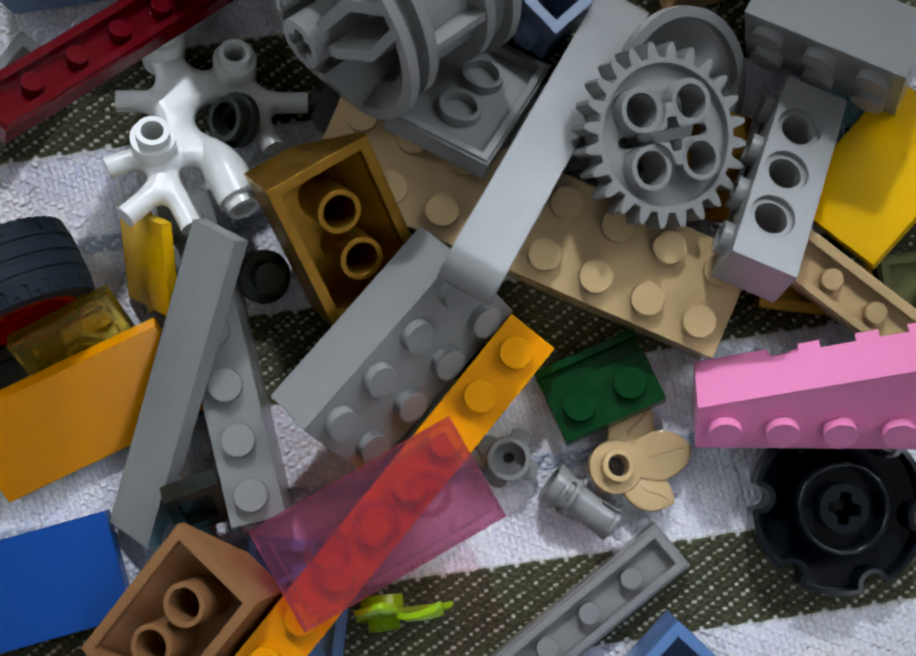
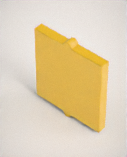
(150, 261)

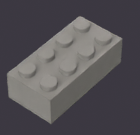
(388, 355)

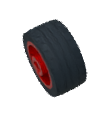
(38, 271)

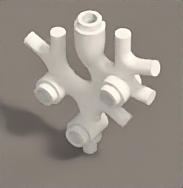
(172, 142)

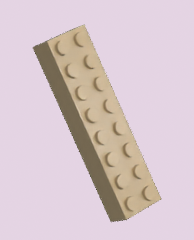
(575, 250)

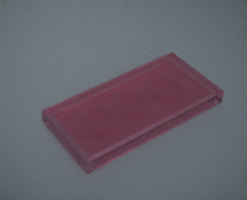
(376, 524)

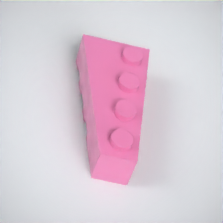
(810, 397)

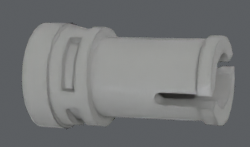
(570, 496)

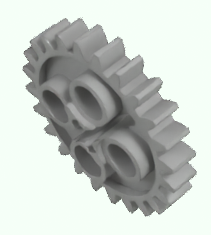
(650, 83)

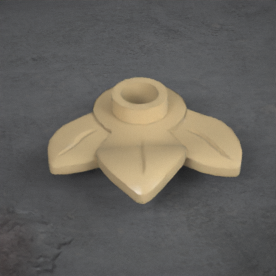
(647, 460)

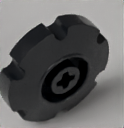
(840, 548)

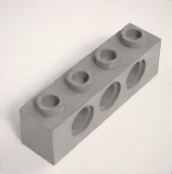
(779, 190)

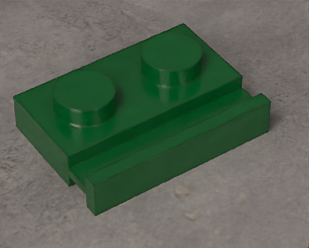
(599, 387)

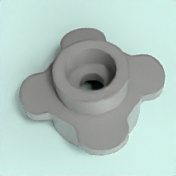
(521, 467)

